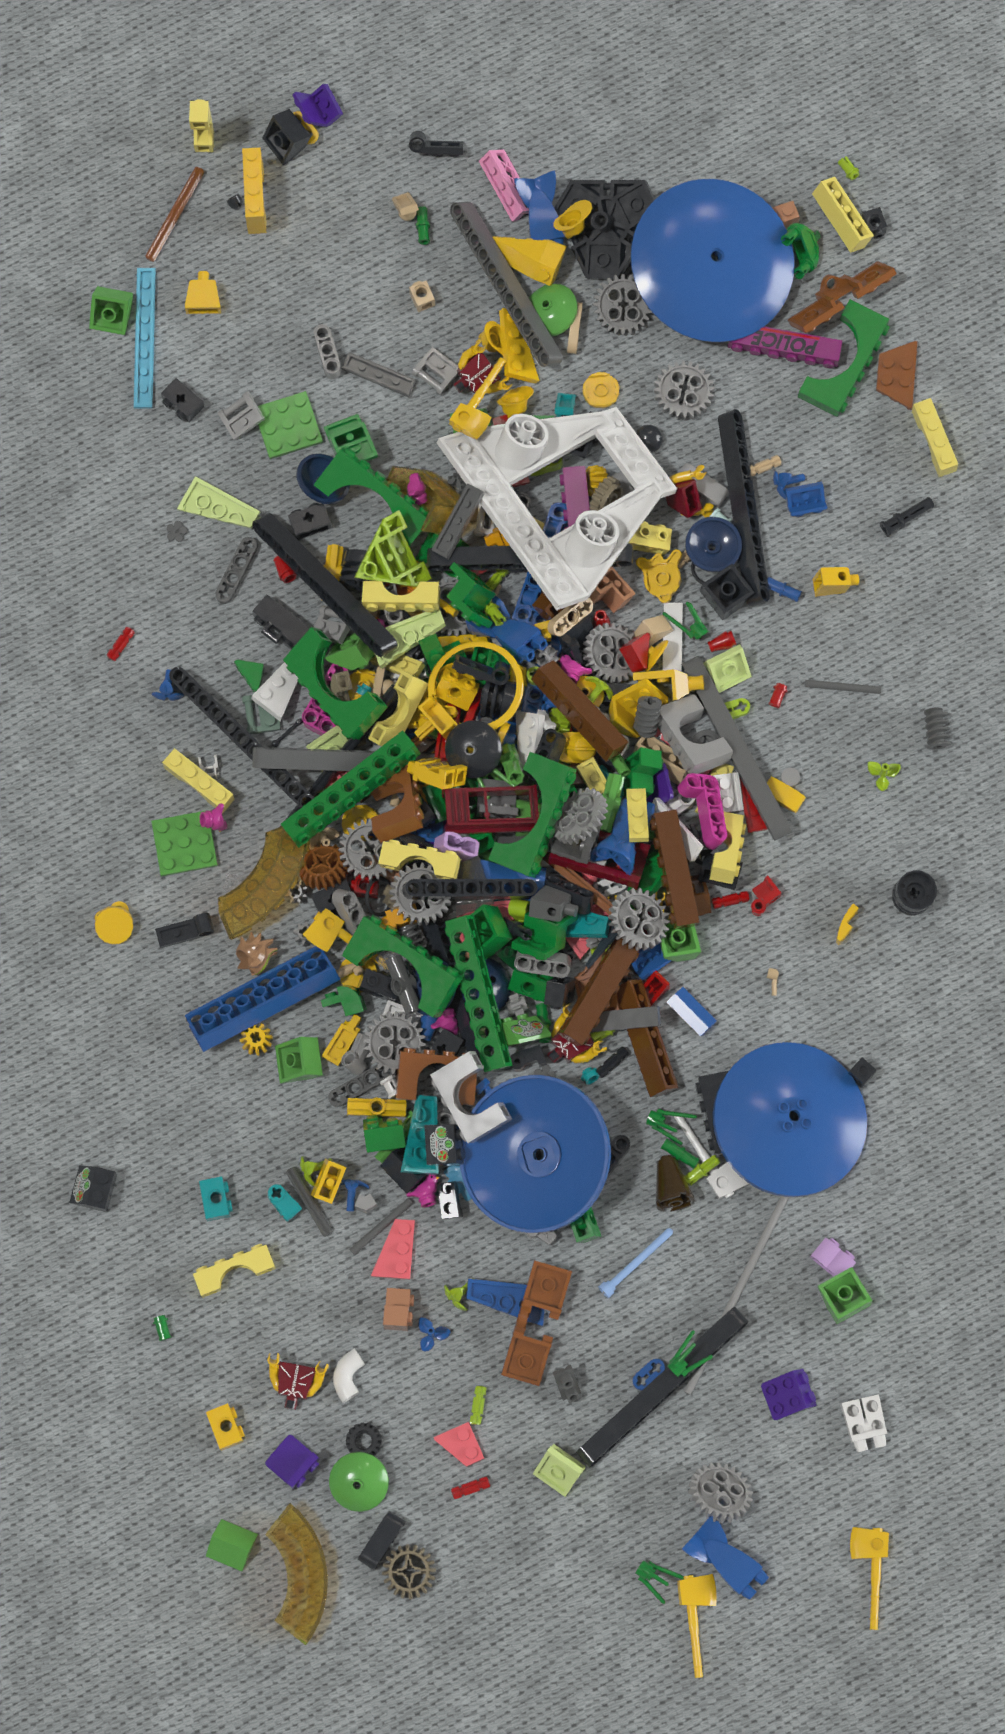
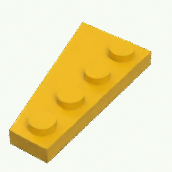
(516, 351)

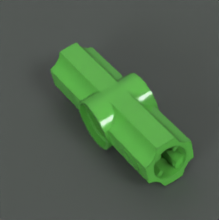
(512, 764)
(612, 794)

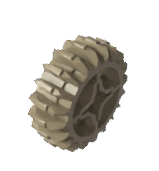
(407, 1554)

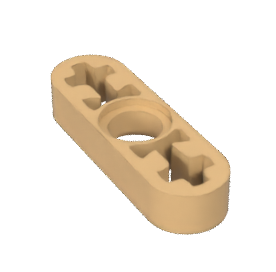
(574, 332)
(562, 617)

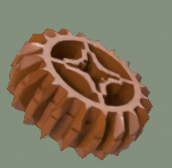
(323, 867)

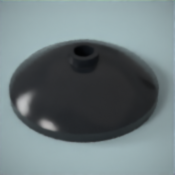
(485, 743)

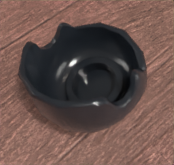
(651, 437)

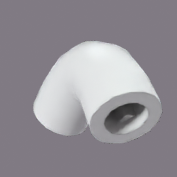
(344, 1373)

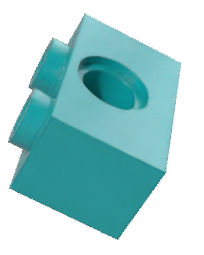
(208, 1189)

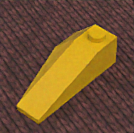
(533, 257)

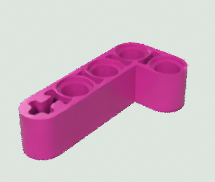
(314, 710)
(709, 804)

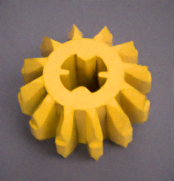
(594, 475)
(264, 1039)

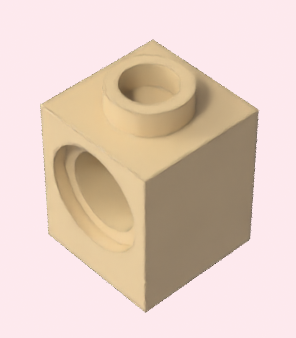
(422, 303)

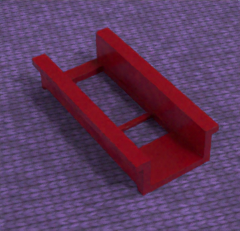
(459, 813)
(604, 872)

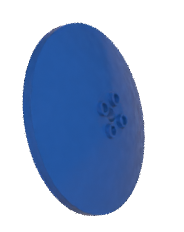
(762, 1139)
(503, 1167)

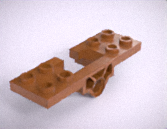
(826, 303)
(527, 1355)

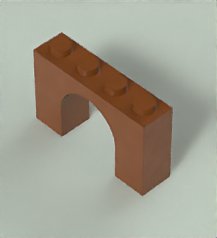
(405, 816)
(413, 1062)

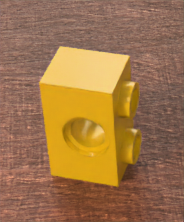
(447, 689)
(328, 1181)
(216, 1418)

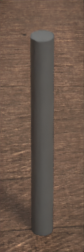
(843, 686)
(381, 1226)

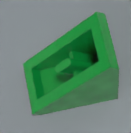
(251, 672)

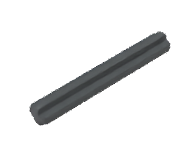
(309, 1201)

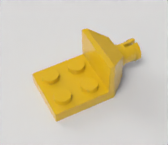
(681, 682)
(624, 705)

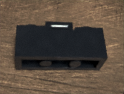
(281, 620)

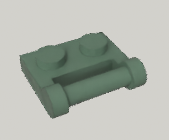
(268, 722)

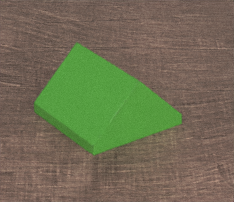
(231, 1545)

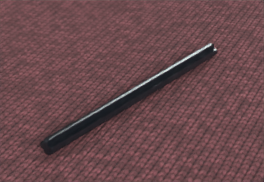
(351, 744)

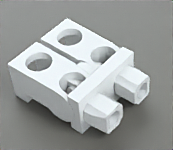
(865, 1428)

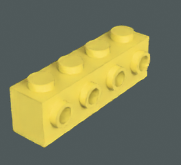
(842, 214)
(652, 538)

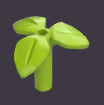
(600, 686)
(886, 770)
(310, 1167)
(456, 1295)

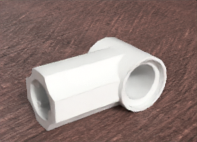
(677, 803)

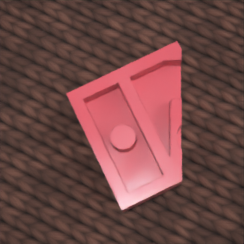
(461, 1444)

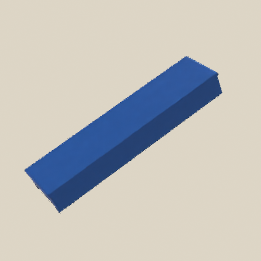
(263, 1000)

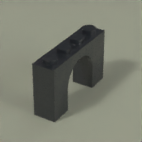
(708, 1087)

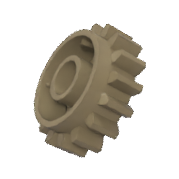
(606, 493)

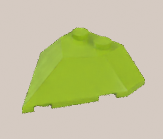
(390, 556)

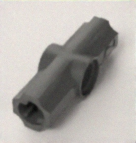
(403, 984)

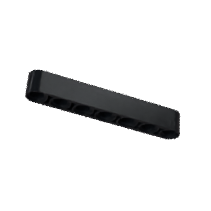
(460, 889)

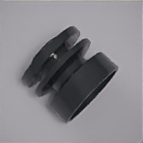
(352, 562)
(497, 698)
(920, 884)

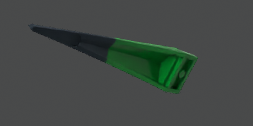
(649, 881)

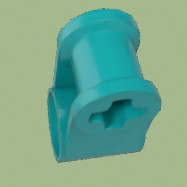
(286, 1204)

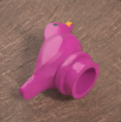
(416, 489)
(572, 668)
(213, 819)
(447, 1021)
(426, 1191)

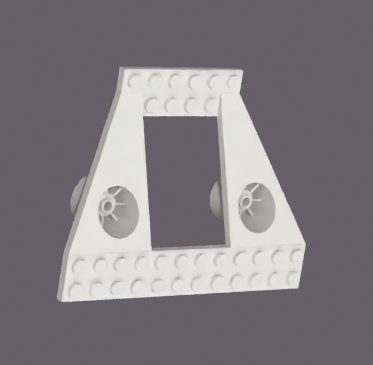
(576, 558)

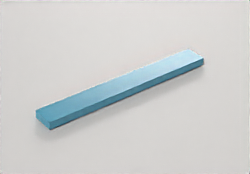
(144, 338)

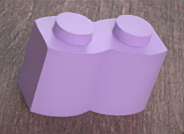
(464, 847)
(832, 1258)

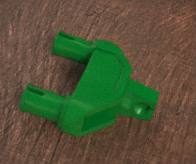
(805, 246)

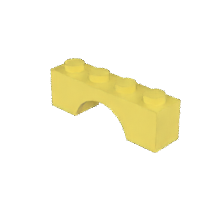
(202, 125)
(939, 445)
(424, 597)
(410, 692)
(199, 780)
(395, 856)
(724, 863)
(210, 1278)

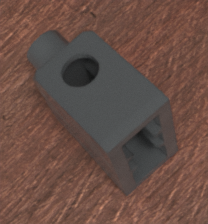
(552, 904)

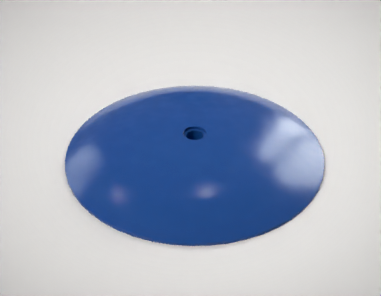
(689, 288)

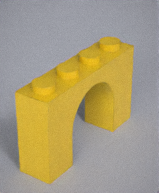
(253, 190)

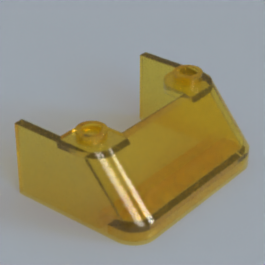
(440, 496)

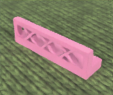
(503, 183)

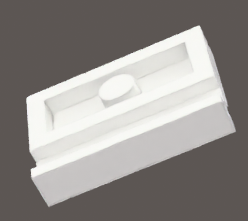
(730, 792)

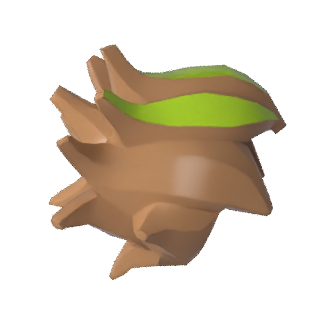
(255, 953)

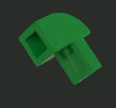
(350, 998)

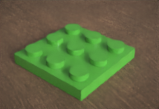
(289, 425)
(183, 844)

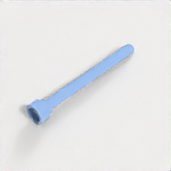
(609, 1286)

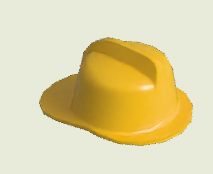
(573, 219)
(492, 337)
(515, 400)
(576, 748)

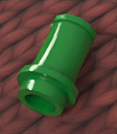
(162, 1327)

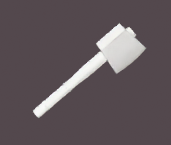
(722, 1180)

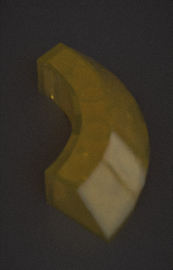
(265, 885)
(305, 1573)

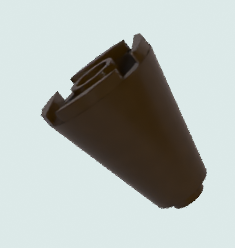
(671, 1186)

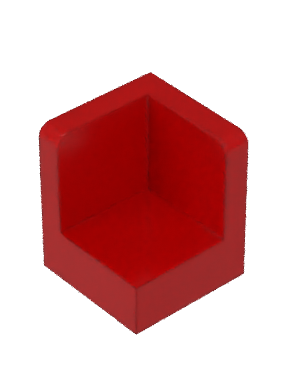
(767, 891)

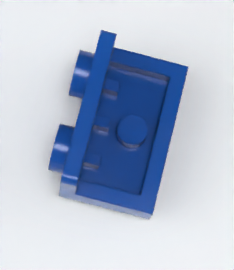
(806, 499)
(649, 961)

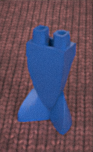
(538, 197)
(515, 636)
(617, 844)
(496, 871)
(732, 1564)

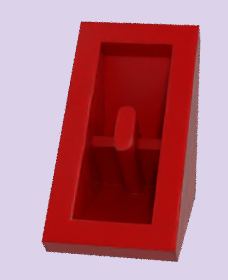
(636, 652)
(656, 987)

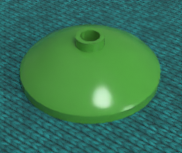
(561, 309)
(359, 1468)

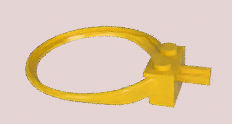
(437, 715)

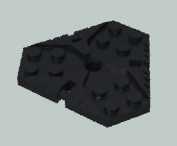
(606, 247)

